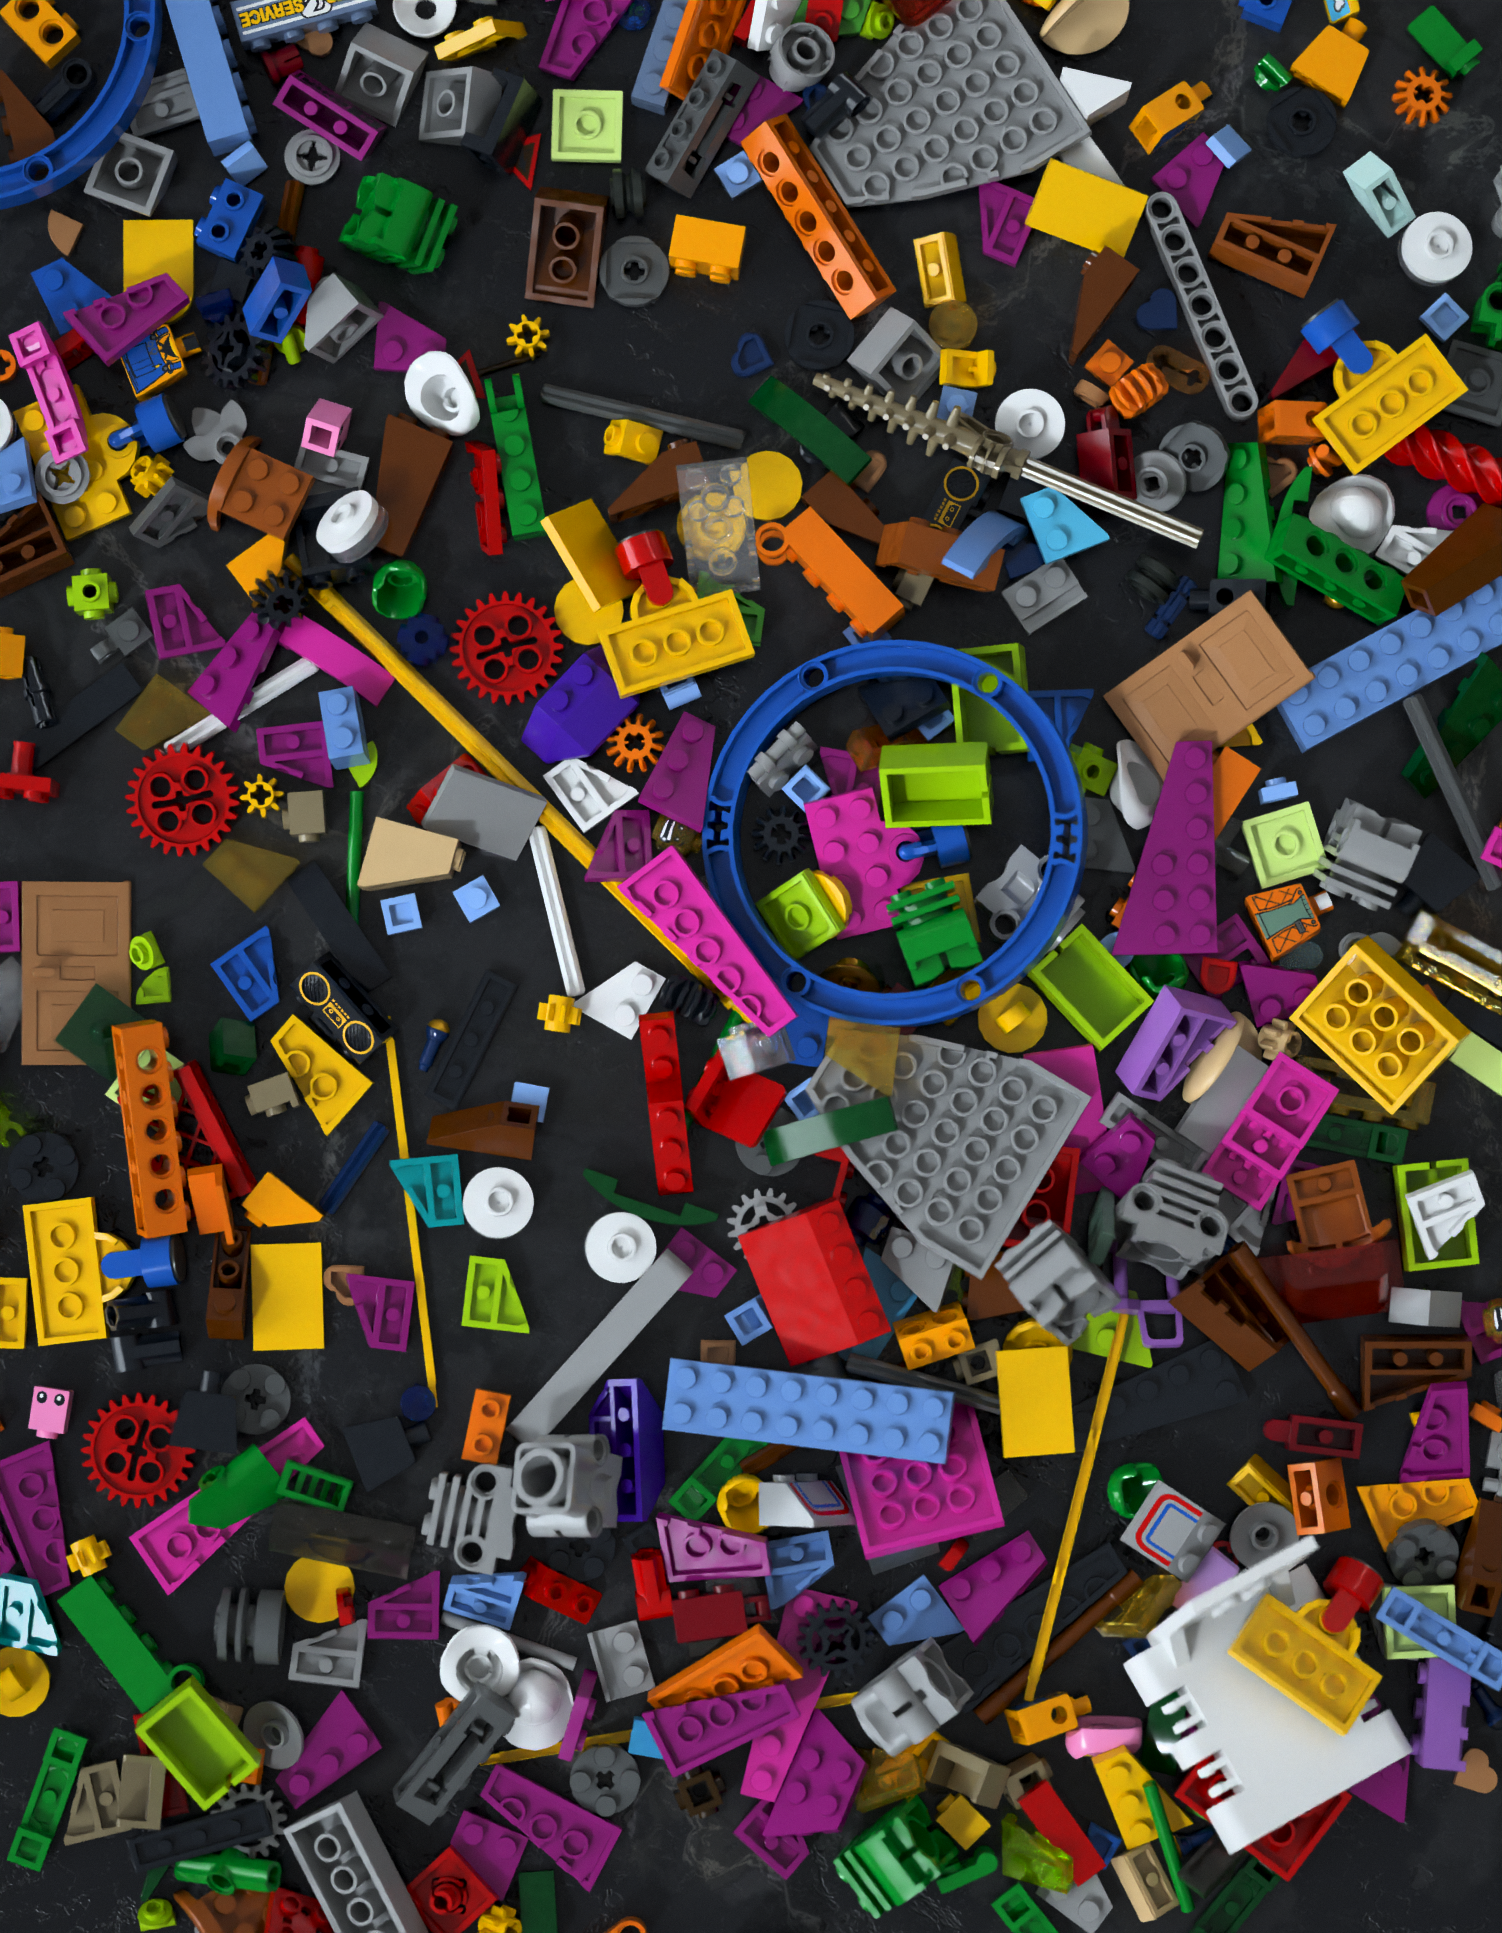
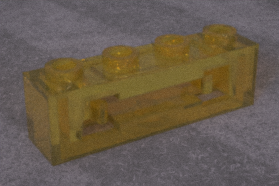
(1464, 961)
(1418, 1105)

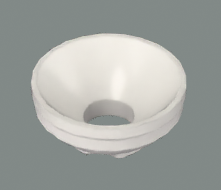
(406, 17)

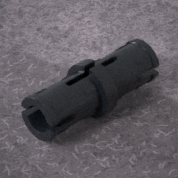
(37, 693)

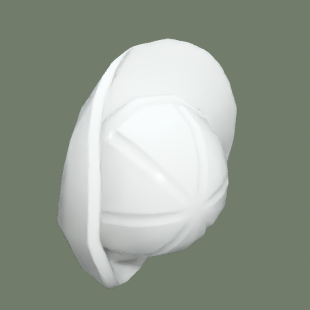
(432, 396)
(1355, 510)
(1135, 785)
(479, 1655)
(540, 1704)

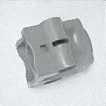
(1015, 893)
(566, 1485)
(910, 1698)

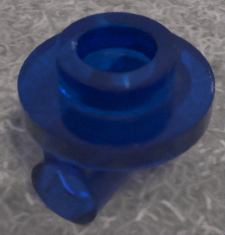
(215, 305)
(418, 1403)

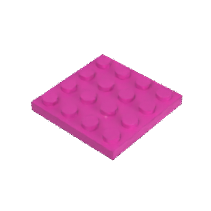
(921, 1502)

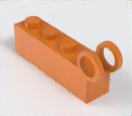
(836, 569)

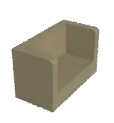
(968, 1773)
(141, 1791)

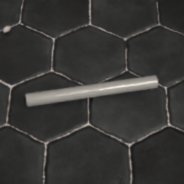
(523, 1645)

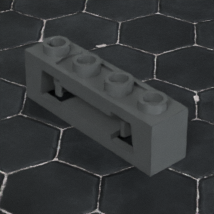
(701, 123)
(418, 1787)

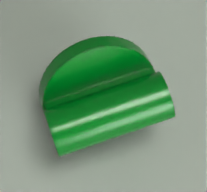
(1271, 73)

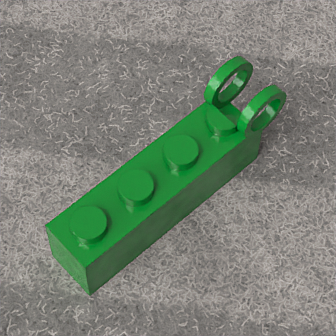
(517, 461)
(120, 1644)

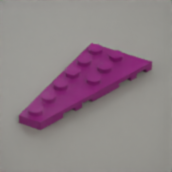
(1175, 880)

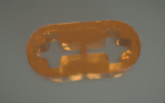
(1184, 363)

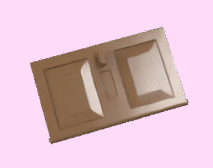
(1210, 682)
(70, 942)

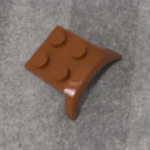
(258, 491)
(1331, 1209)
(235, 1913)

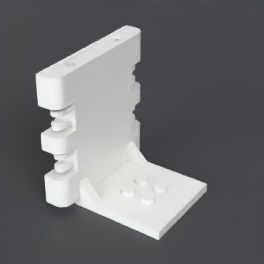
(1263, 1741)

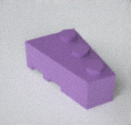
(1170, 1039)
(1441, 1715)

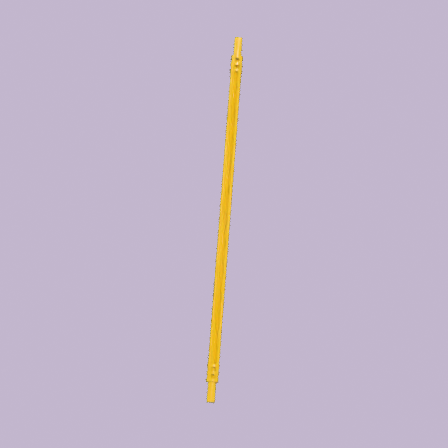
(484, 753)

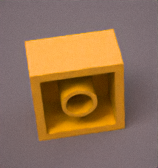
(707, 248)

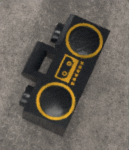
(958, 496)
(342, 1009)

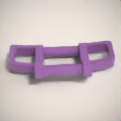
(1146, 1307)

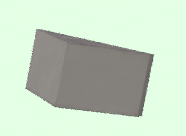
(1425, 1307)

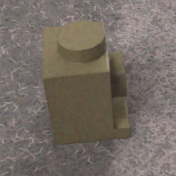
(911, 588)
(272, 1095)
(964, 1369)
(1034, 1770)

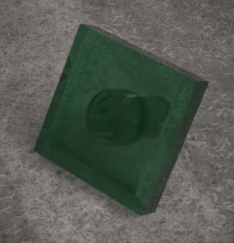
(90, 1033)

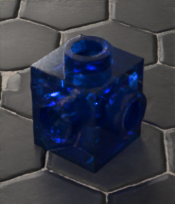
(429, 651)

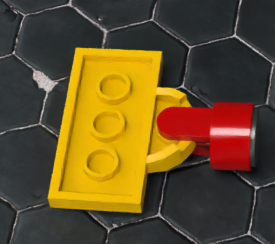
(669, 628)
(1313, 1649)

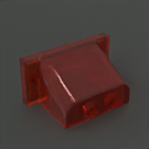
(1337, 1280)

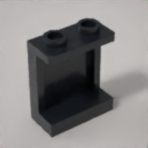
(509, 125)
(318, 566)

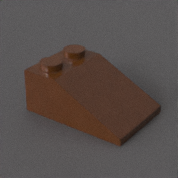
(566, 246)
(1102, 289)
(657, 484)

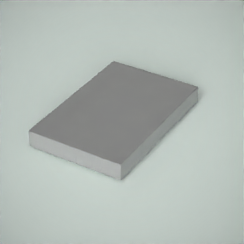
(484, 812)
(1217, 1108)

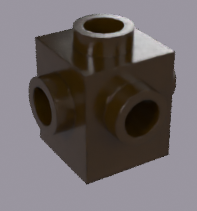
(701, 1805)

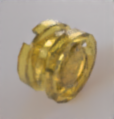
(953, 325)

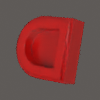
(1217, 975)
(953, 1554)

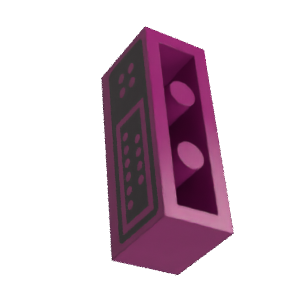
(330, 115)

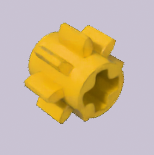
(518, 338)
(150, 474)
(270, 802)
(559, 1013)
(88, 1556)
(499, 1920)

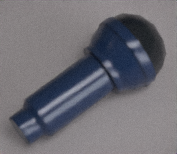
(1492, 1711)

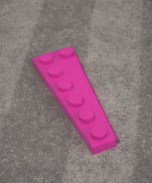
(691, 918)
(178, 1549)
(774, 1750)

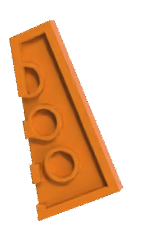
(739, 1665)

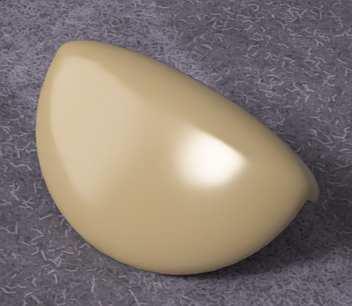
(1084, 25)
(1209, 1066)

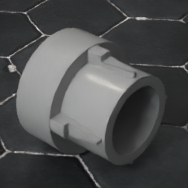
(800, 57)

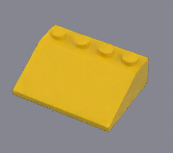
(1379, 1024)

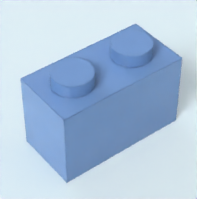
(344, 727)

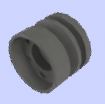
(251, 1625)

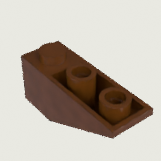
(23, 123)
(844, 509)
(493, 1128)
(229, 1285)
(1480, 1564)

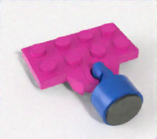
(873, 858)

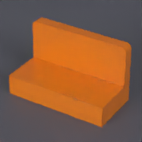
(211, 1200)

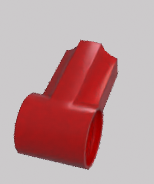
(652, 1592)

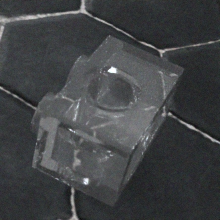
(752, 1051)

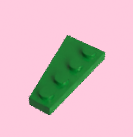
(1247, 516)

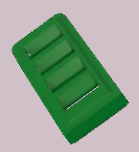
(340, 1494)

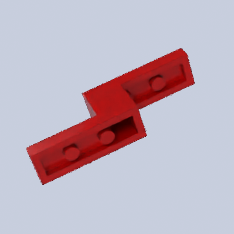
(665, 1103)

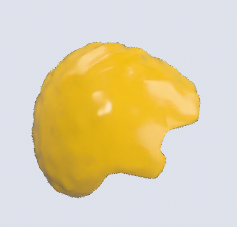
(740, 1504)

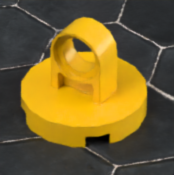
(1013, 1020)
(22, 1681)

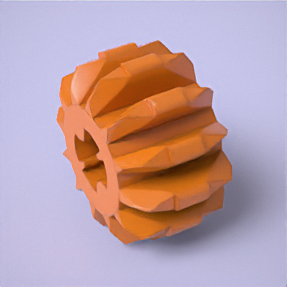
(1420, 109)
(1138, 390)
(635, 755)

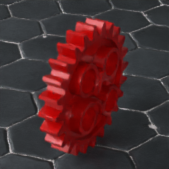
(497, 617)
(175, 769)
(107, 1441)

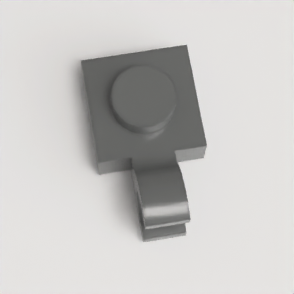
(125, 633)

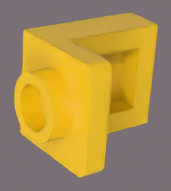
(967, 368)
(632, 440)

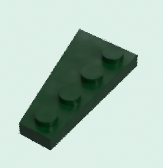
(1463, 725)

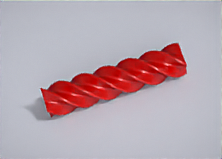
(1442, 456)

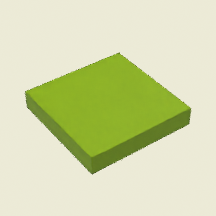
(800, 914)

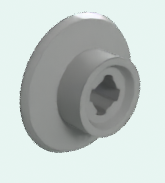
(1170, 479)

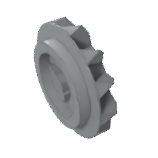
(301, 145)
(48, 482)

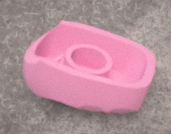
(1102, 1733)

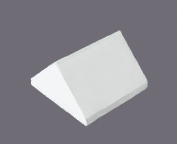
(1093, 93)

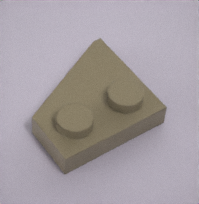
(95, 1803)

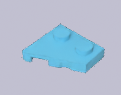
(1060, 525)

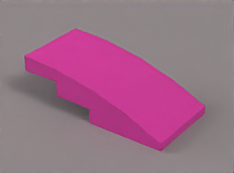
(1078, 1068)
(1270, 1131)

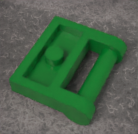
(963, 1872)

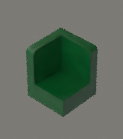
(232, 1046)

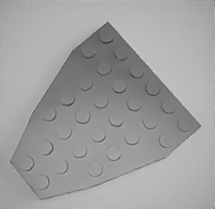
(950, 110)
(967, 1141)

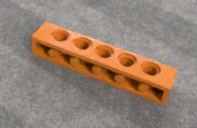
(818, 216)
(128, 1043)

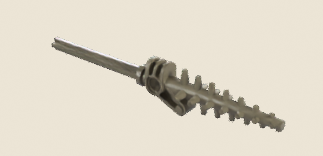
(993, 453)

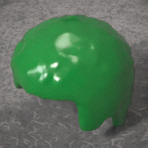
(399, 589)
(1159, 970)
(1131, 1485)

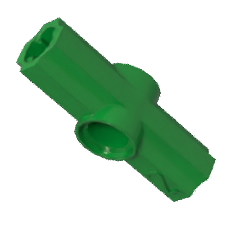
(230, 1871)

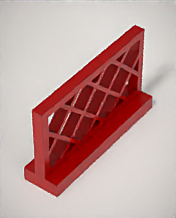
(214, 1127)

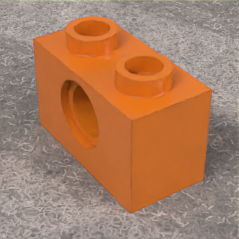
(486, 1426)
(1319, 1496)

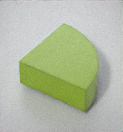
(364, 773)
(155, 988)

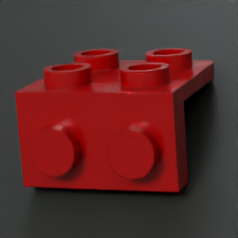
(735, 1107)

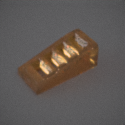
(865, 751)

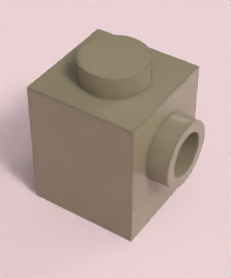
(306, 815)

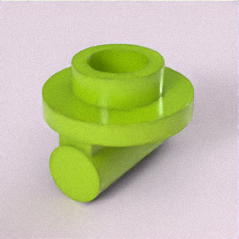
(877, 22)
(293, 344)
(145, 951)
(156, 1914)

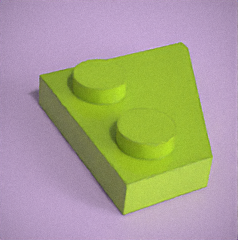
(492, 1297)

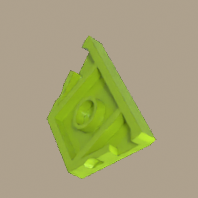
(1099, 1334)

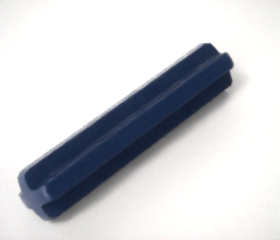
(354, 1167)

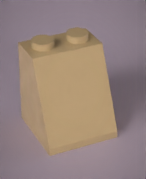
(408, 856)

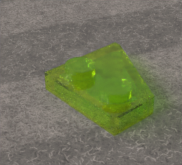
(1034, 1858)

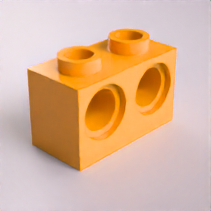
(35, 30)
(933, 1335)

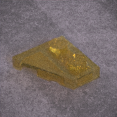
(159, 714)
(250, 871)
(865, 1051)
(1142, 1608)
(888, 1778)

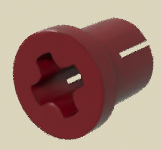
(276, 67)

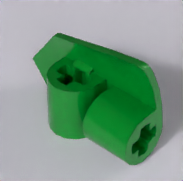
(234, 1491)

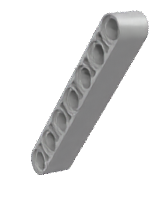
(1200, 289)
(600, 1348)

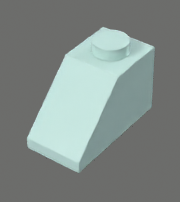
(1379, 193)

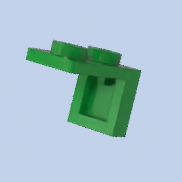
(1445, 43)

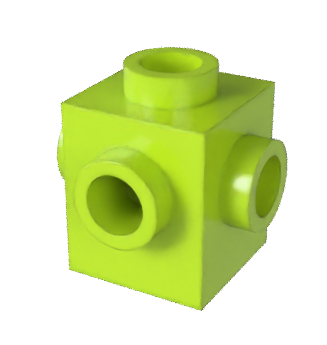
(101, 603)
(1093, 769)

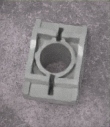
(1366, 853)
(1171, 1220)
(1057, 1281)
(473, 1516)

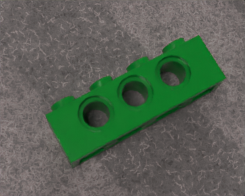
(1319, 569)

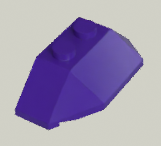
(578, 711)
(634, 1431)

